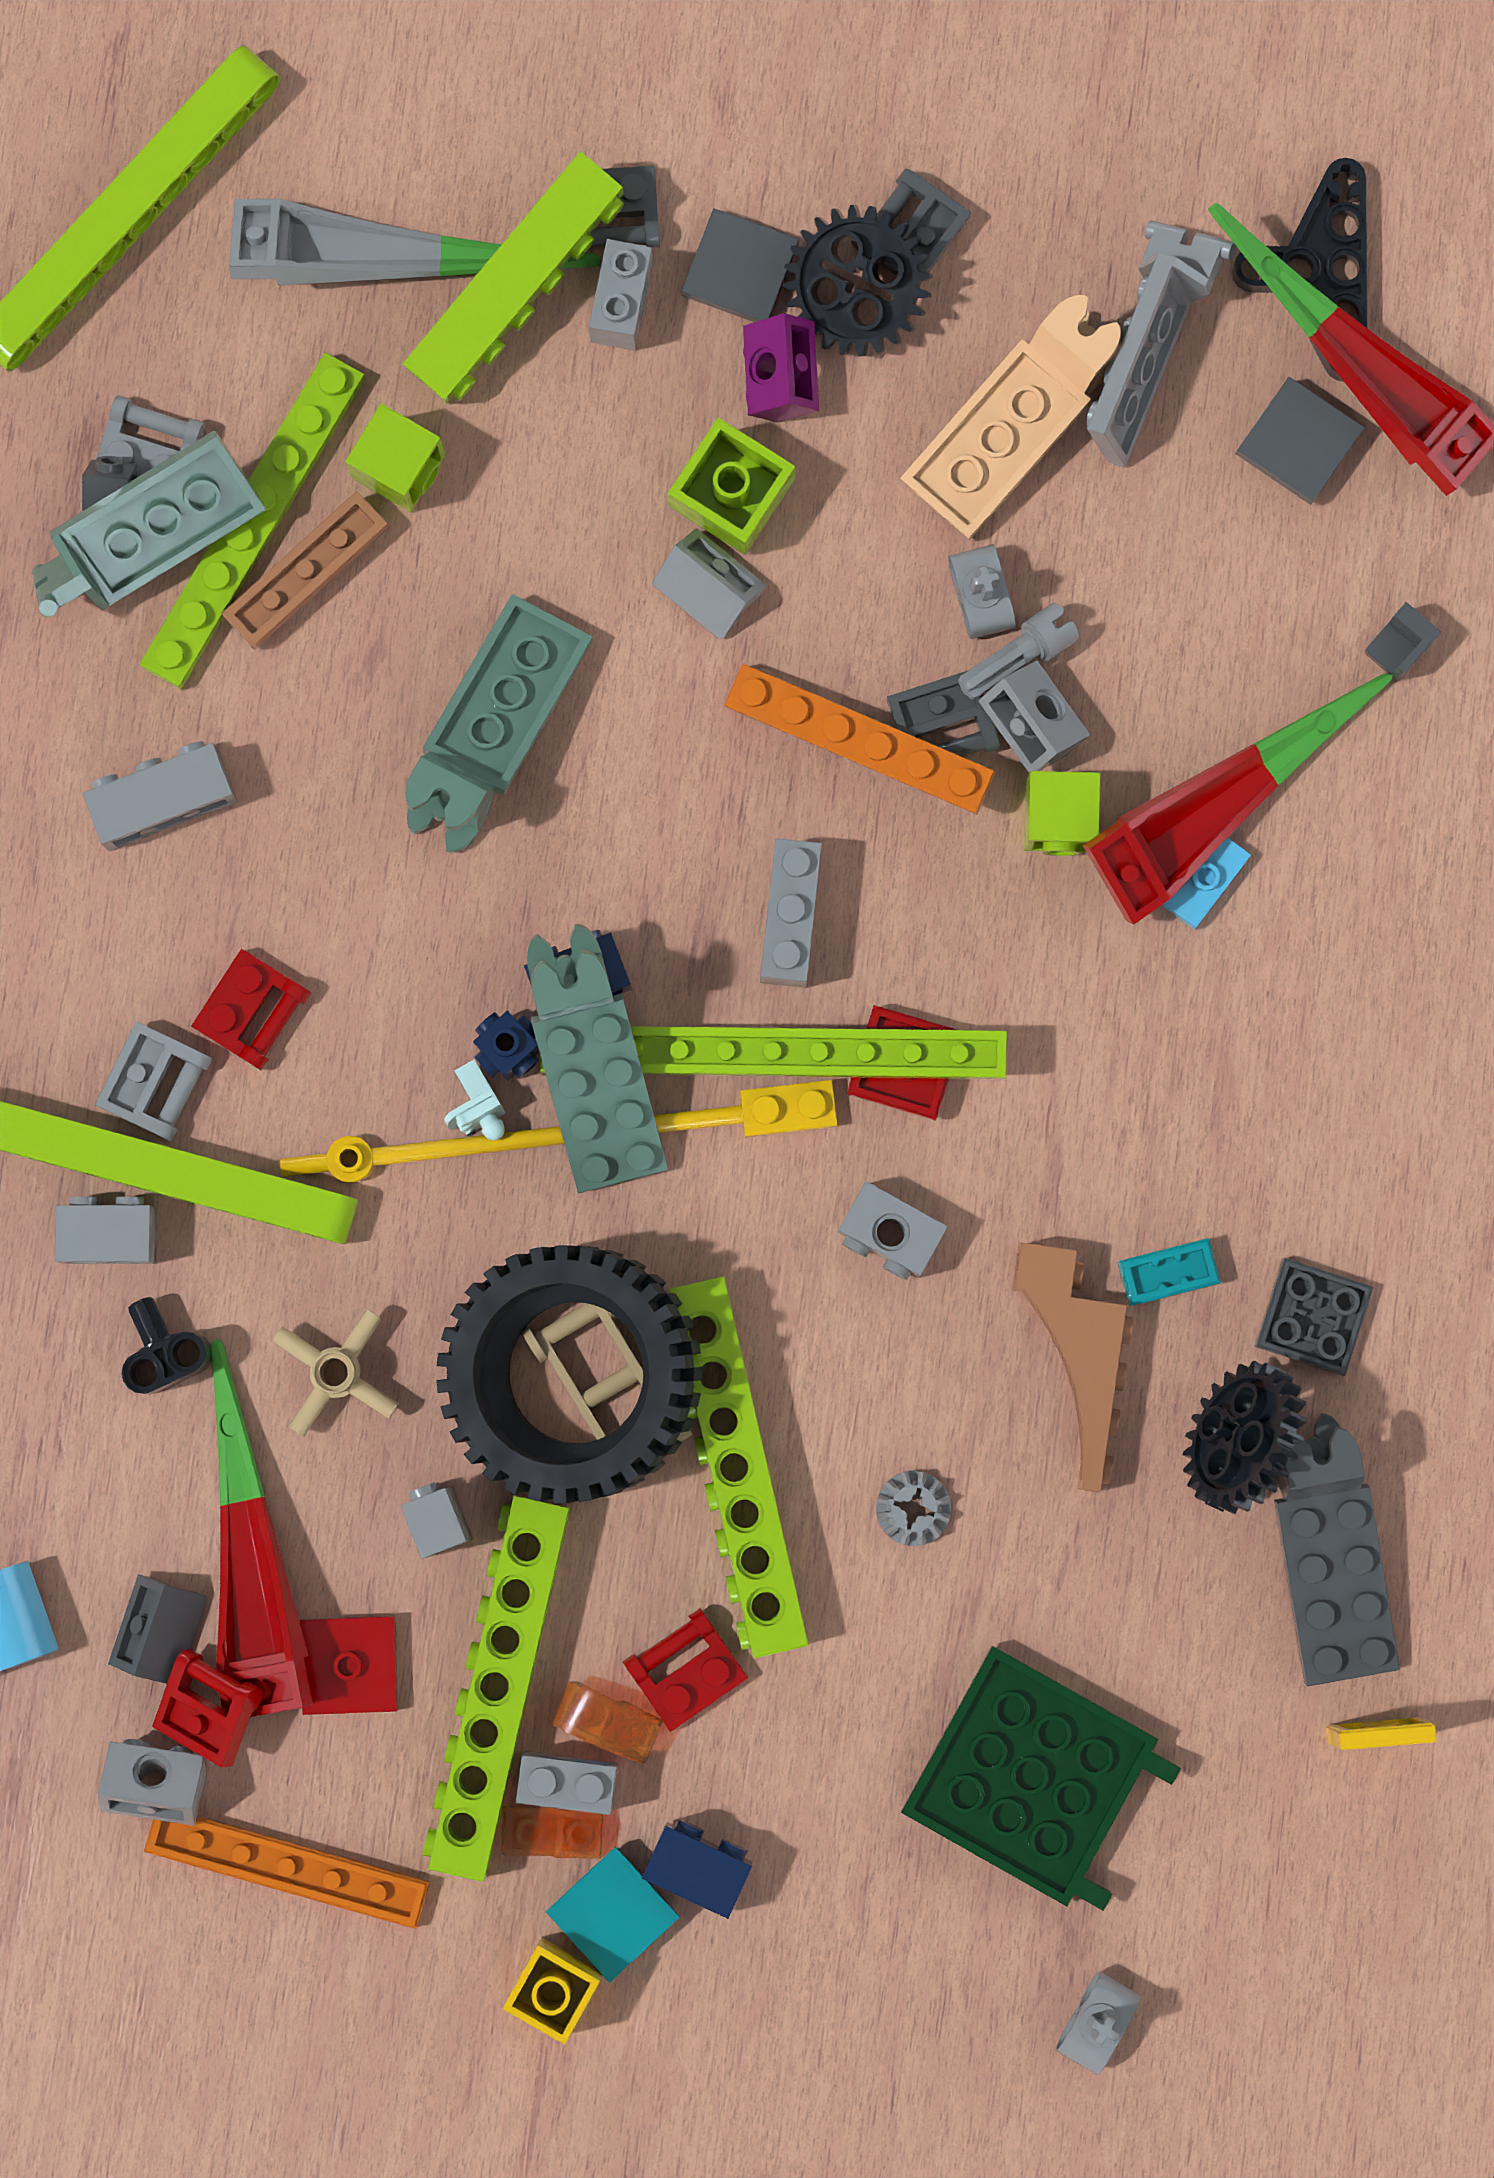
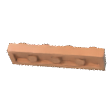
(305, 570)

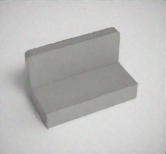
(707, 583)

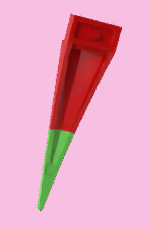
(1412, 407)
(1172, 835)
(257, 1614)

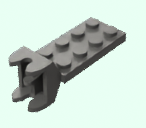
(1334, 1560)

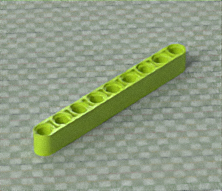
(132, 203)
(176, 1173)

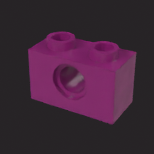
(781, 368)

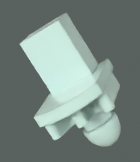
(481, 1110)

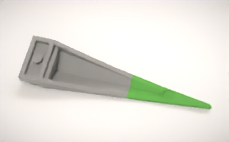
(320, 246)

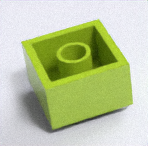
(731, 486)

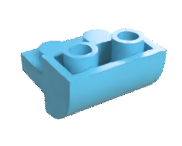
(23, 1619)

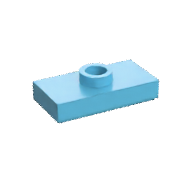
(1207, 883)

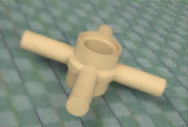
(319, 1359)

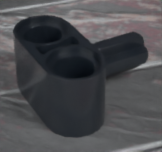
(161, 1350)

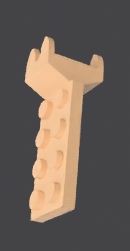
(1014, 417)

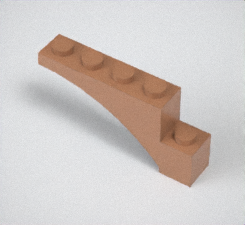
(1089, 1344)

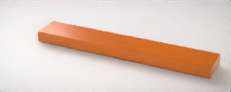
(291, 1868)

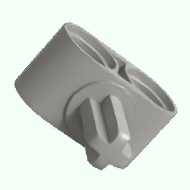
(981, 591)
(1098, 2023)

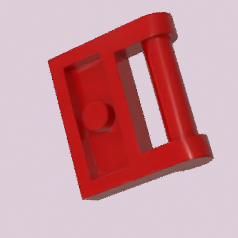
(238, 1001)
(695, 1682)
(198, 1721)

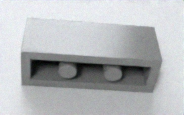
(159, 795)
(790, 913)

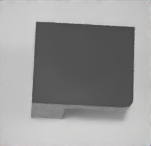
(1402, 641)

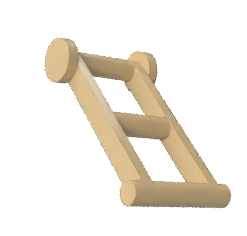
(541, 1346)

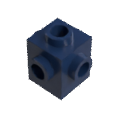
(509, 1063)

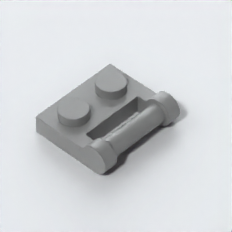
(139, 451)
(139, 1074)

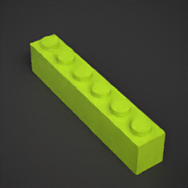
(514, 278)

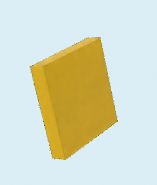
(1380, 1733)

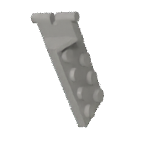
(1171, 281)

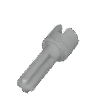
(1038, 640)

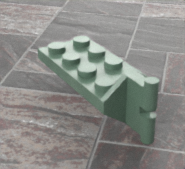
(147, 527)

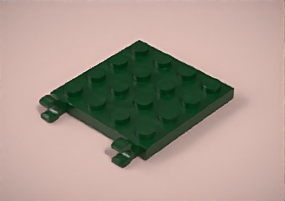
(1032, 1777)

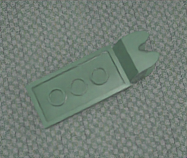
(493, 720)
(592, 1065)

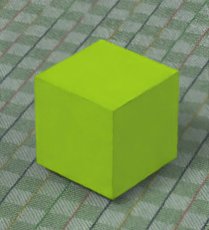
(396, 458)
(1061, 811)

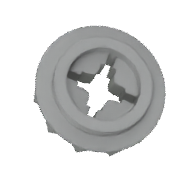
(902, 1488)

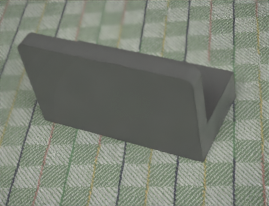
(156, 1628)

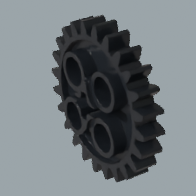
(875, 242)
(1244, 1437)

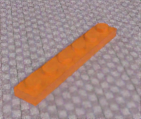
(860, 739)

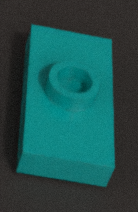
(1168, 1272)

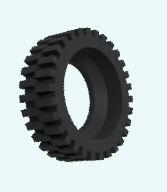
(481, 1373)

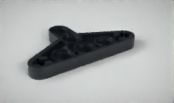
(1322, 246)

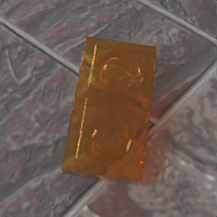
(607, 1722)
(551, 1832)

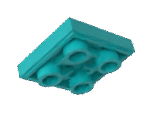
(612, 1914)

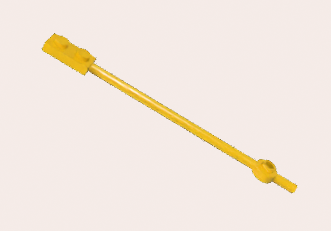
(761, 1111)

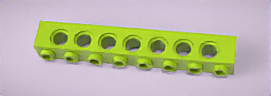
(786, 1628)
(472, 1855)

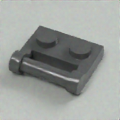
(638, 201)
(934, 221)
(941, 707)

